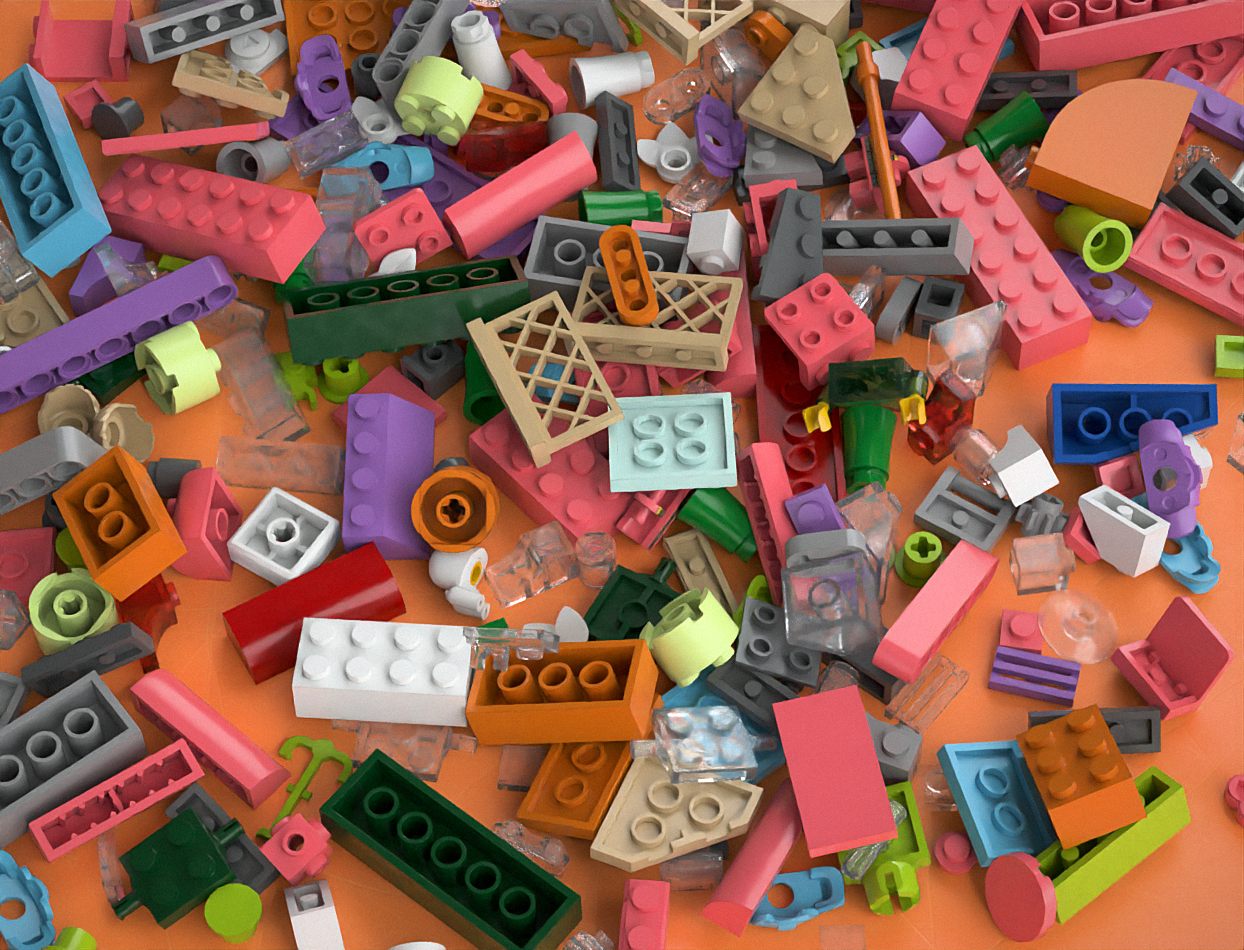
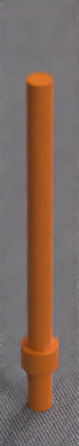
(869, 79)

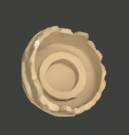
(68, 407)
(123, 426)

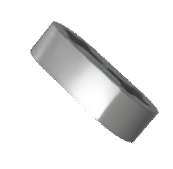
(898, 310)
(823, 544)

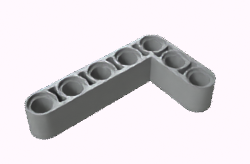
(419, 34)
(44, 465)

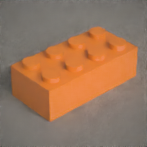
(569, 696)

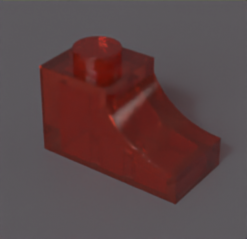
(502, 144)
(946, 412)
(153, 612)

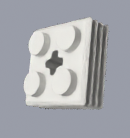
(280, 519)

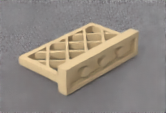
(671, 25)
(651, 344)
(518, 398)

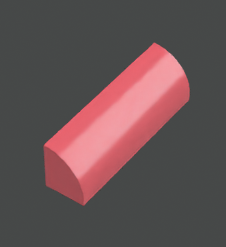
(520, 195)
(741, 368)
(764, 491)
(210, 736)
(115, 801)
(757, 863)

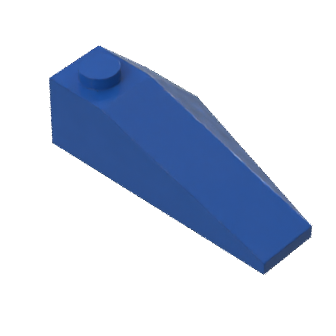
(1103, 420)

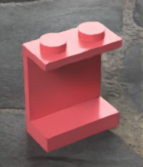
(82, 47)

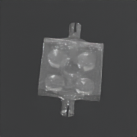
(703, 744)
(413, 746)

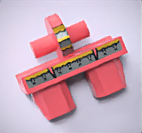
(863, 163)
(652, 515)

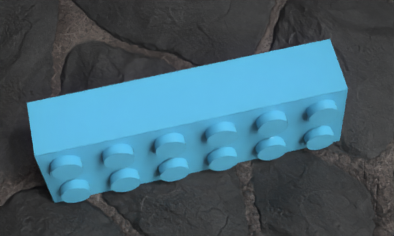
(45, 175)

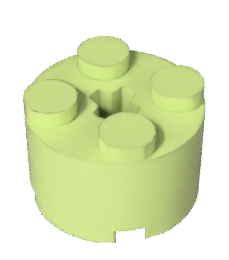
(438, 99)
(178, 368)
(69, 610)
(691, 636)

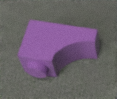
(908, 135)
(92, 284)

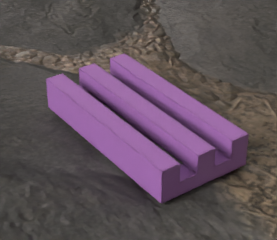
(1035, 669)

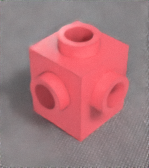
(287, 837)

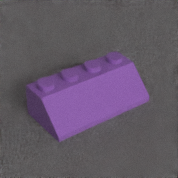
(384, 466)

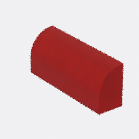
(347, 588)

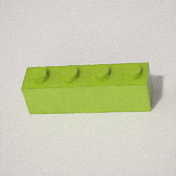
(1095, 865)

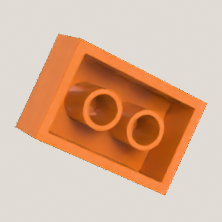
(119, 523)
(1081, 776)

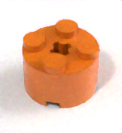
(439, 525)

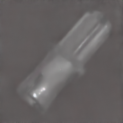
(861, 858)

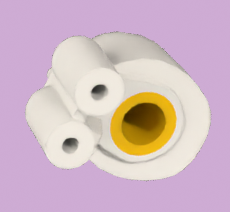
(459, 577)

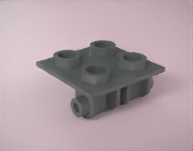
(765, 647)

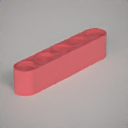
(935, 612)

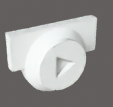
(256, 50)

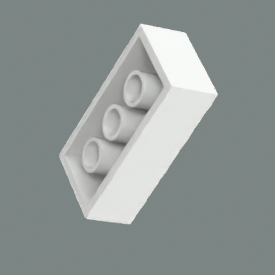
(382, 672)

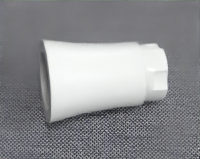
(479, 50)
(615, 73)

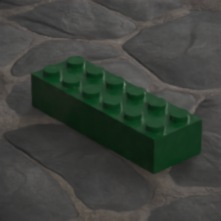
(400, 309)
(448, 860)

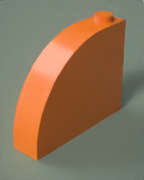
(1113, 147)

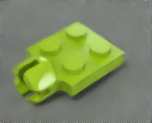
(897, 867)

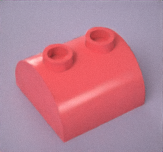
(205, 520)

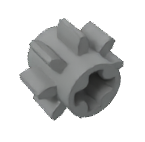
(1042, 515)

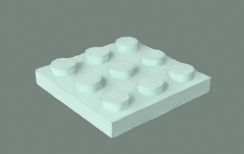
(673, 443)

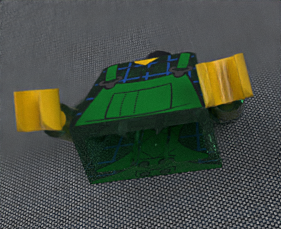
(870, 382)

